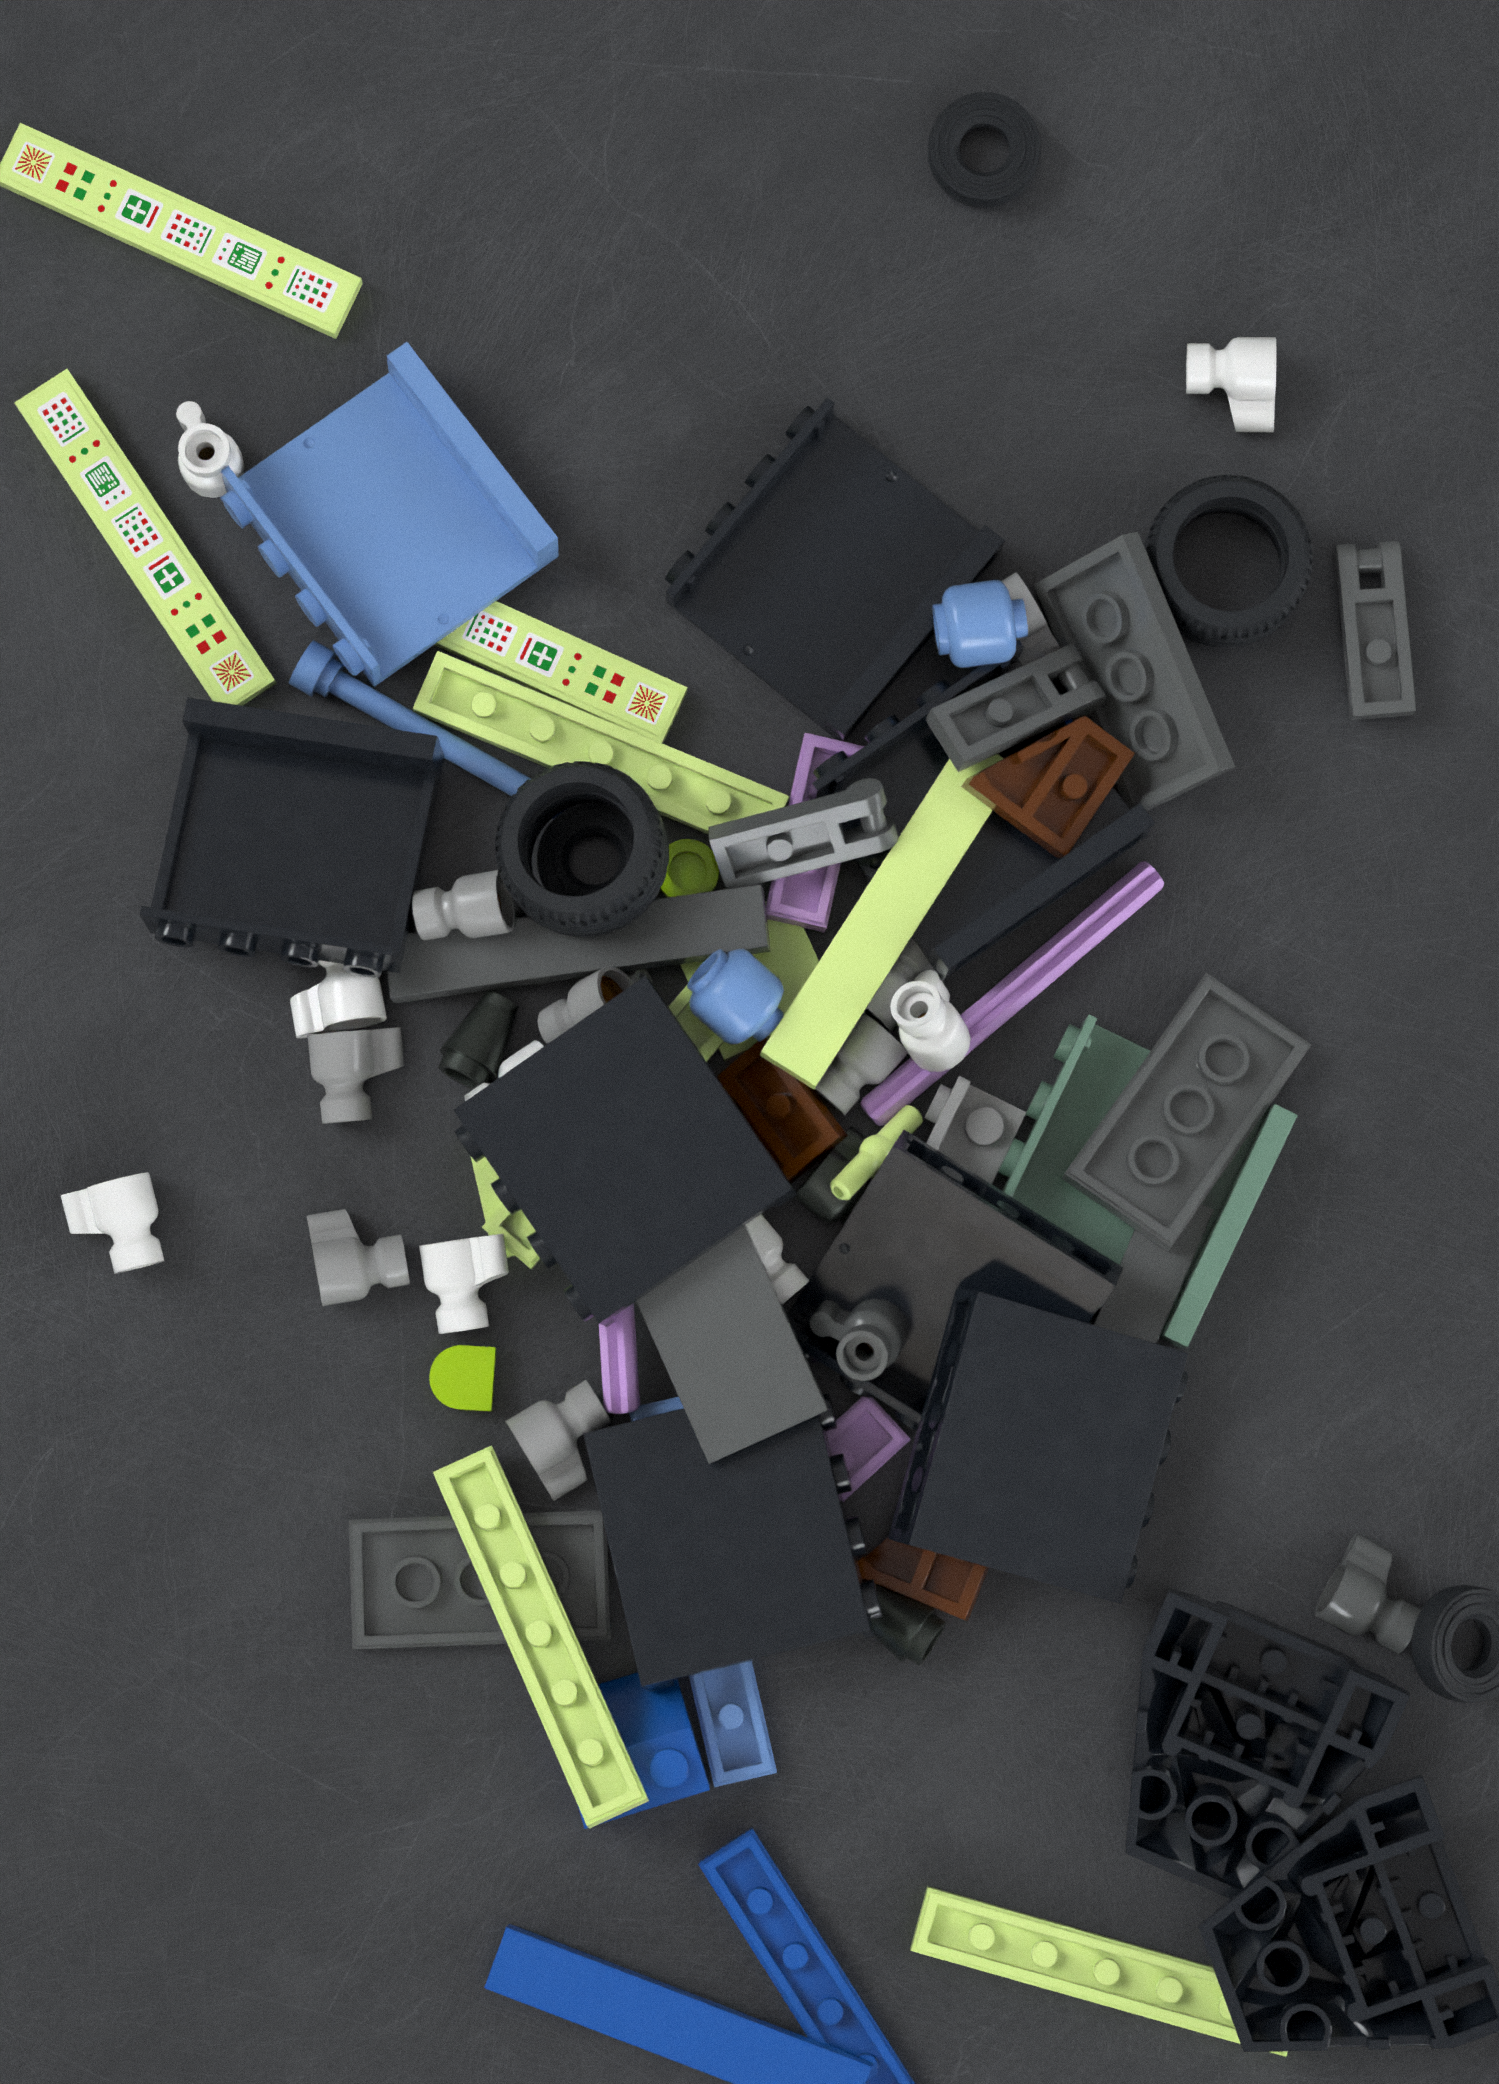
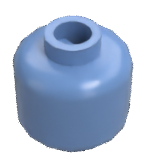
(979, 624)
(736, 996)

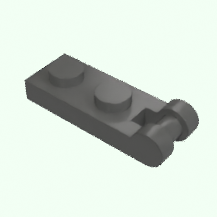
(1375, 632)
(1014, 707)
(803, 836)

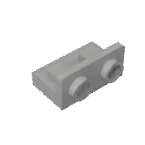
(973, 1127)

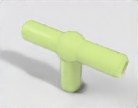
(873, 1153)

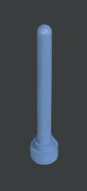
(323, 675)

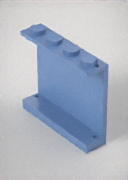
(391, 520)

